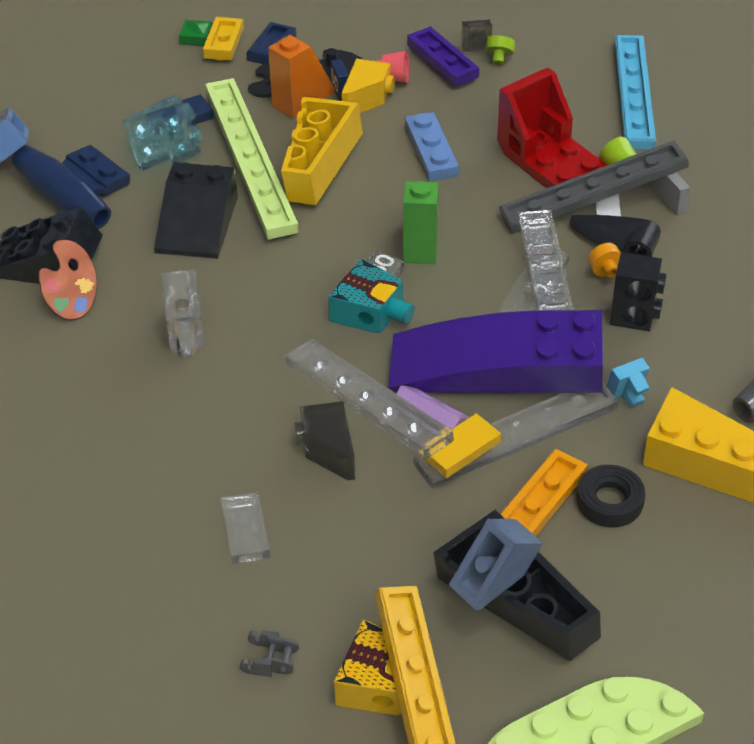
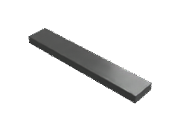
(598, 184)

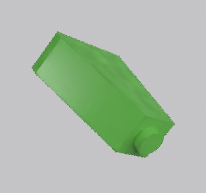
(420, 222)

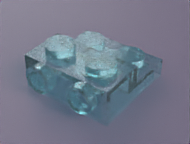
(163, 133)

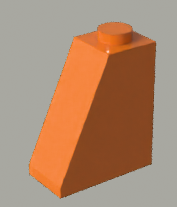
(295, 74)

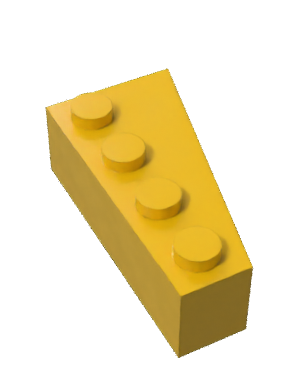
(319, 147)
(701, 446)

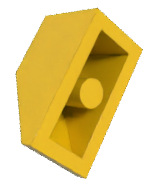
(368, 84)

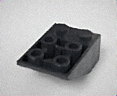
(29, 247)

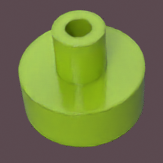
(500, 47)

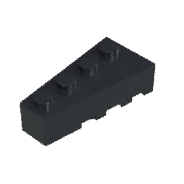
(537, 604)

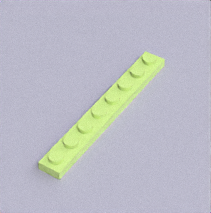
(251, 159)

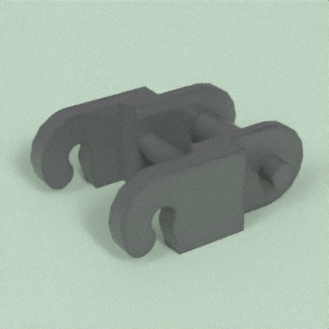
(267, 664)

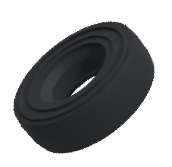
(610, 514)

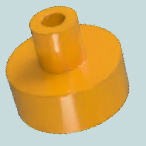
(604, 260)

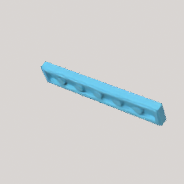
(634, 91)

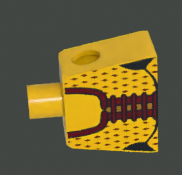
(366, 674)

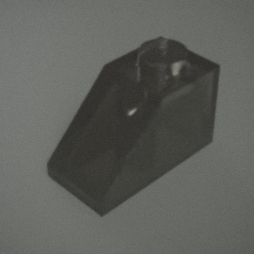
(327, 437)

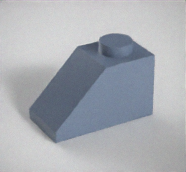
(495, 561)

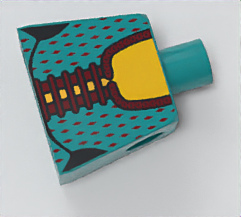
(369, 299)

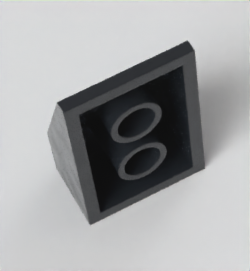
(196, 210)

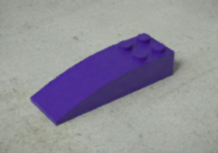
(502, 354)

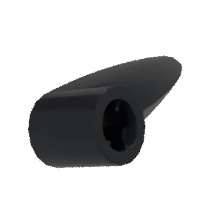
(627, 233)

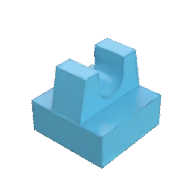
(630, 382)

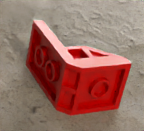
(538, 130)

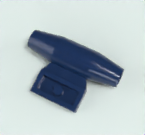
(73, 181)

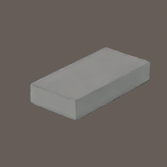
(673, 191)

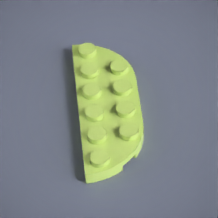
(607, 713)

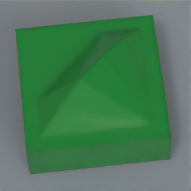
(195, 32)

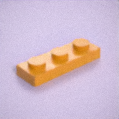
(546, 491)

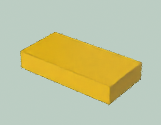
(470, 441)

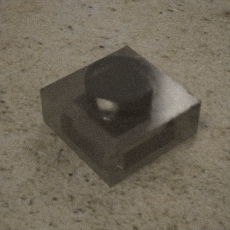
(475, 35)

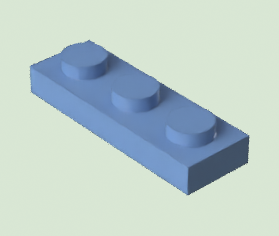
(431, 146)

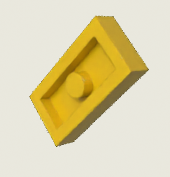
(223, 38)

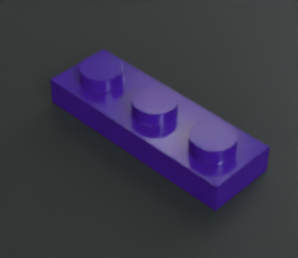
(443, 56)

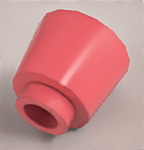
(399, 65)

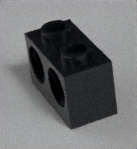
(636, 291)

